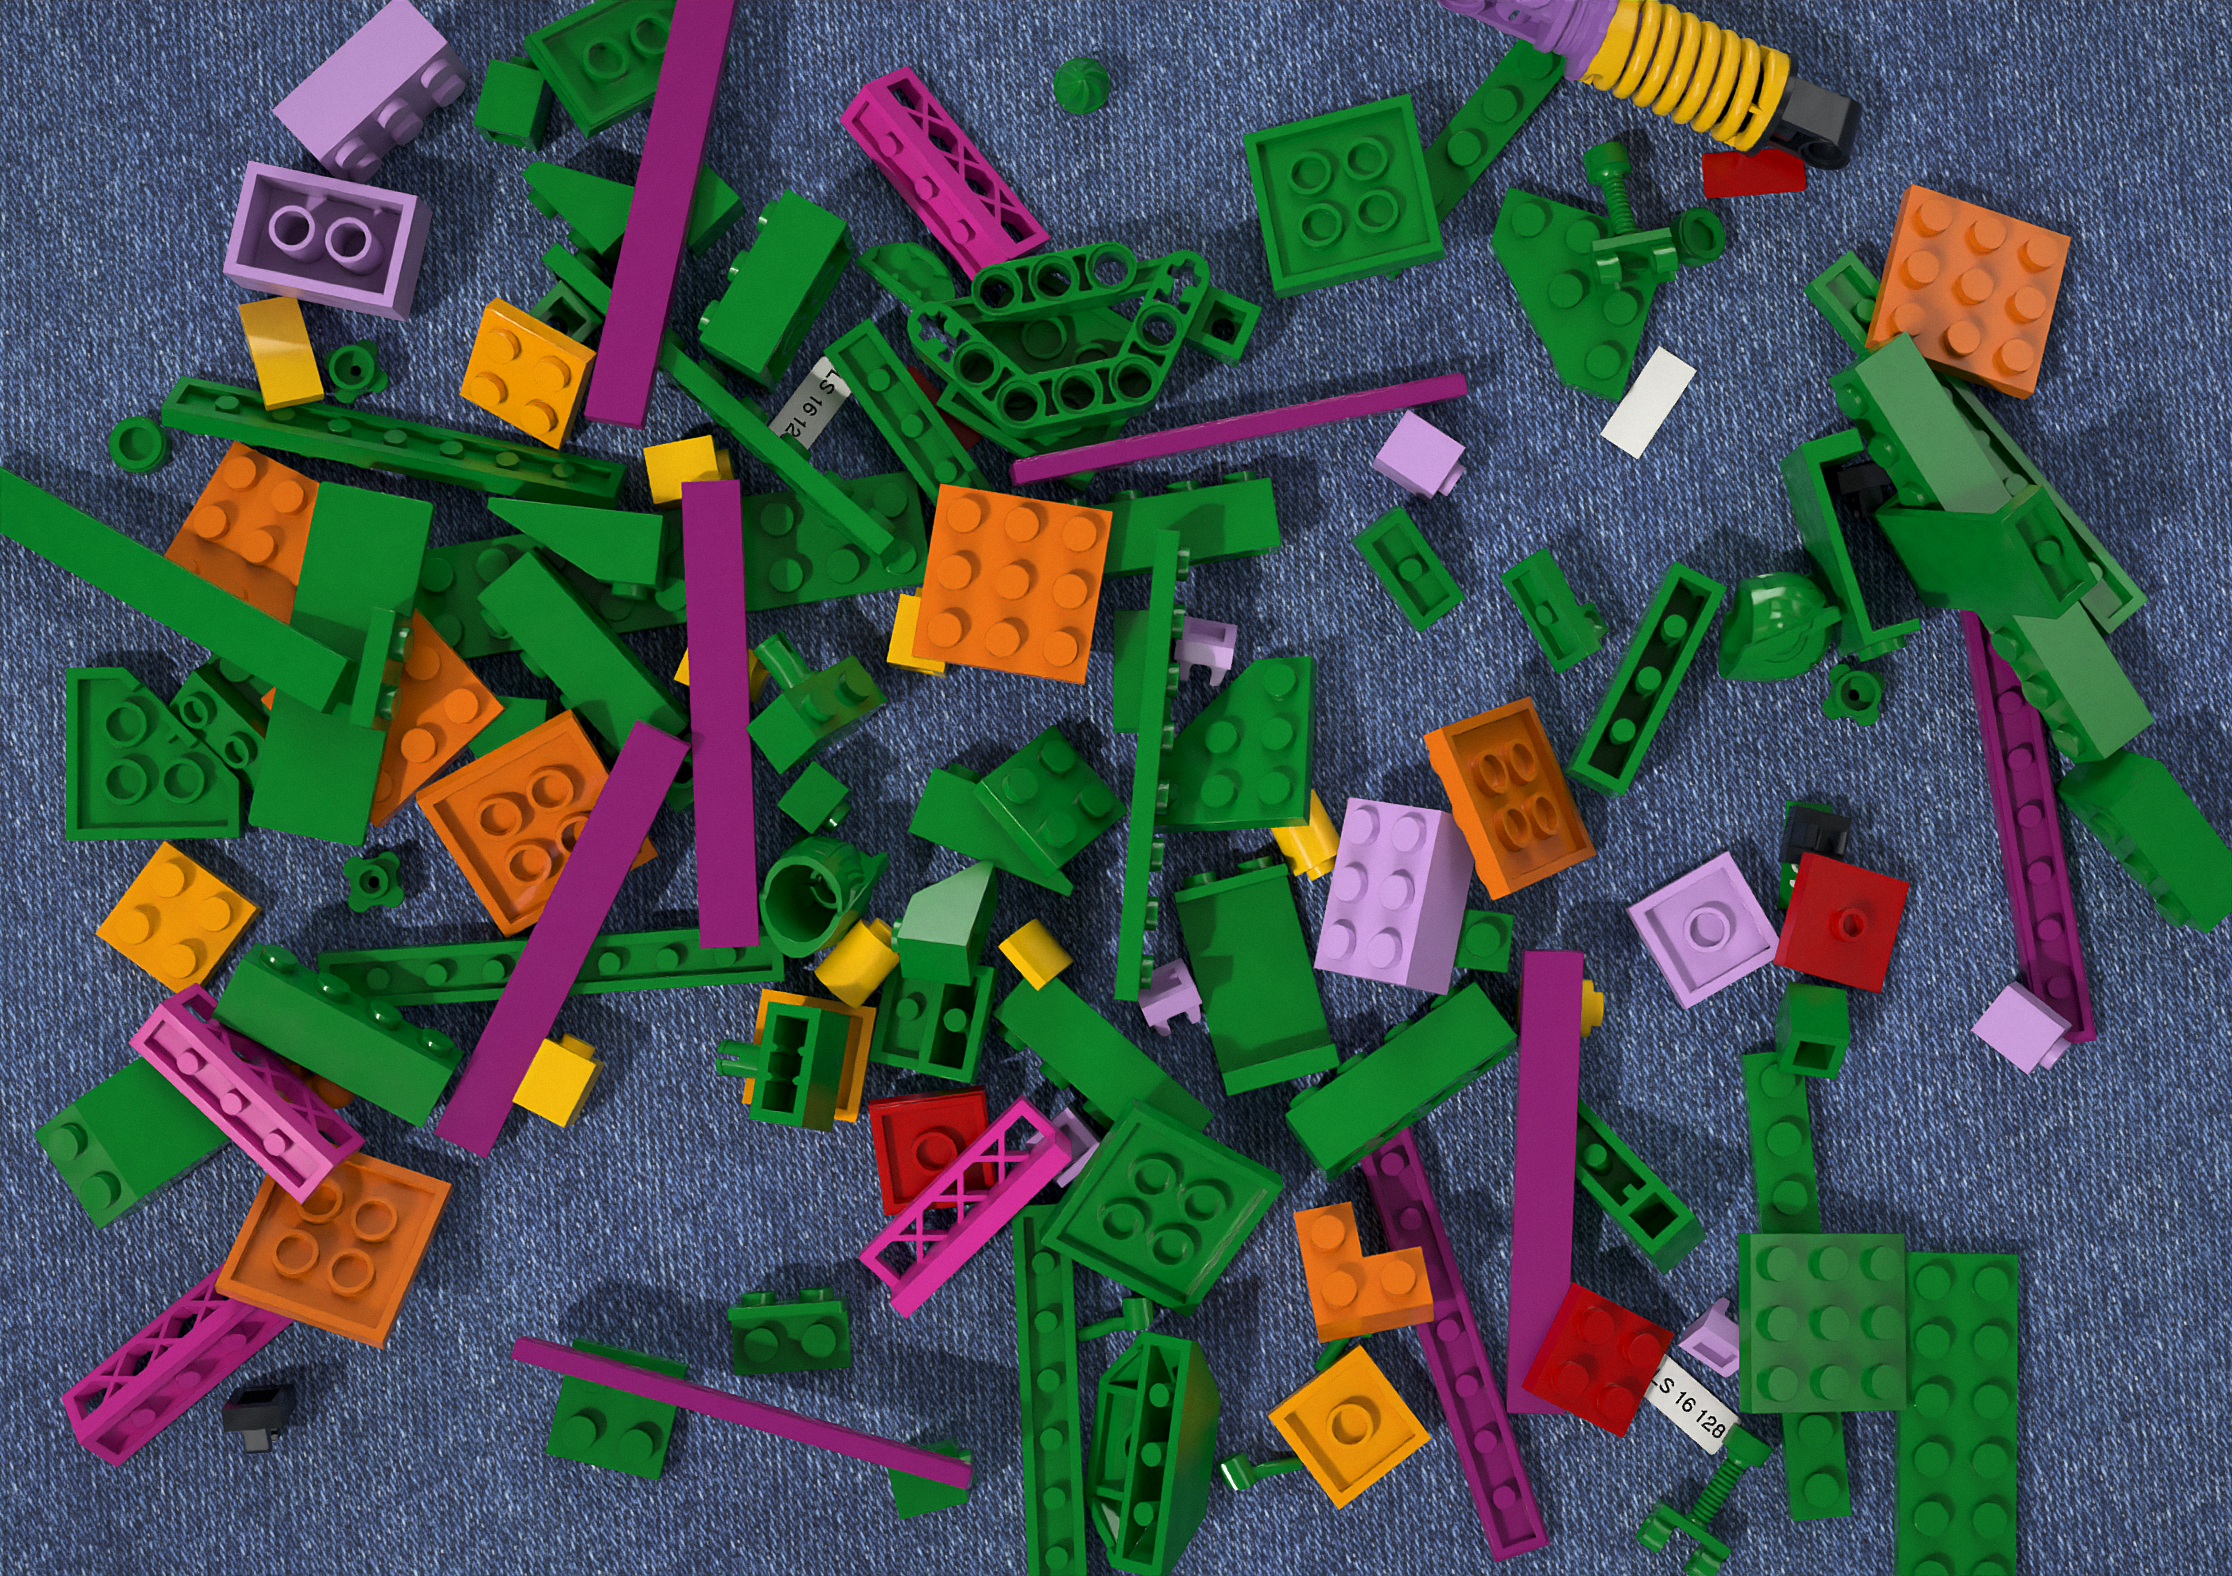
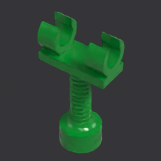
(1608, 167)
(1742, 1452)

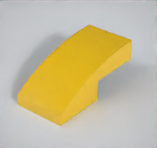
(281, 352)
(1036, 954)

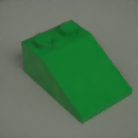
(128, 1142)

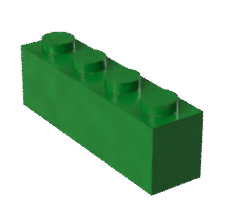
(1213, 521)
(578, 652)
(1644, 680)
(338, 1033)
(1091, 1055)
(1400, 1080)

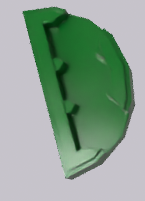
(908, 273)

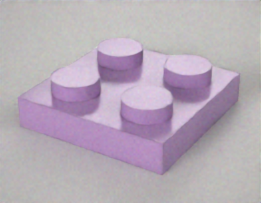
(1705, 930)

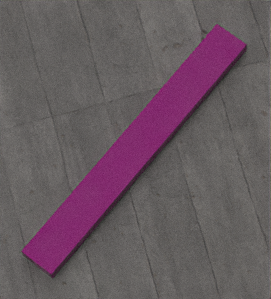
(661, 213)
(1237, 430)
(720, 714)
(2028, 835)
(563, 937)
(1542, 1161)
(1457, 1354)
(745, 1411)

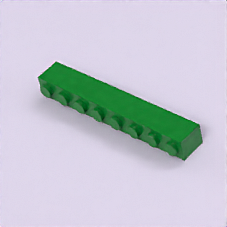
(1942, 468)

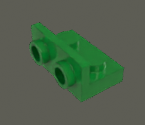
(790, 1332)

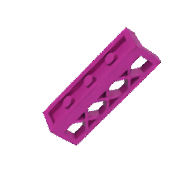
(935, 179)
(243, 1095)
(979, 1222)
(176, 1374)

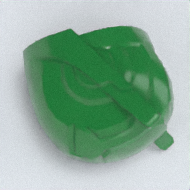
(1775, 628)
(799, 888)

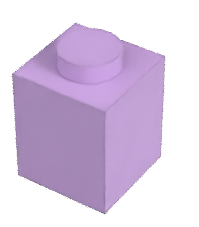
(1420, 458)
(2024, 1029)

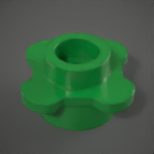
(341, 363)
(1869, 690)
(386, 893)

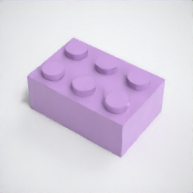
(374, 92)
(327, 241)
(1396, 896)

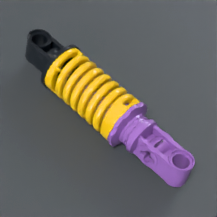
(1687, 69)

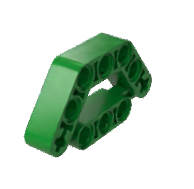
(968, 314)

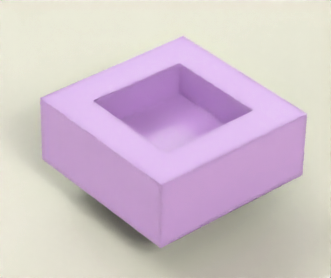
(1083, 1142)

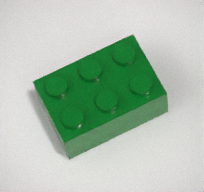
(777, 290)

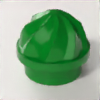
(1081, 86)

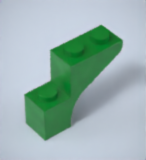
(600, 208)

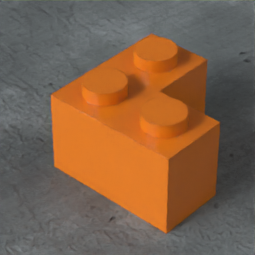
(1356, 1292)

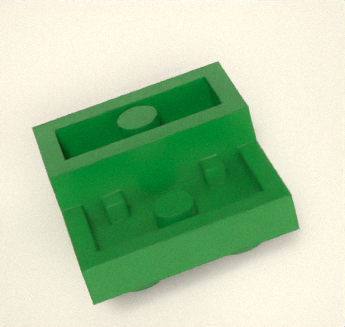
(934, 1024)

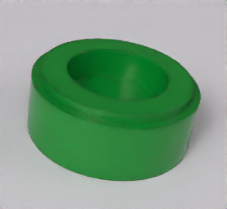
(1697, 237)
(140, 445)

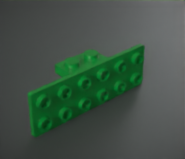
(360, 600)

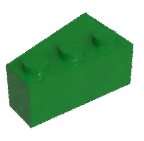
(2154, 835)

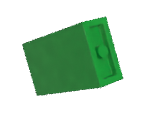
(1826, 547)
(1987, 562)
(1254, 976)

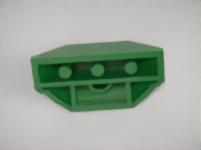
(1152, 1452)

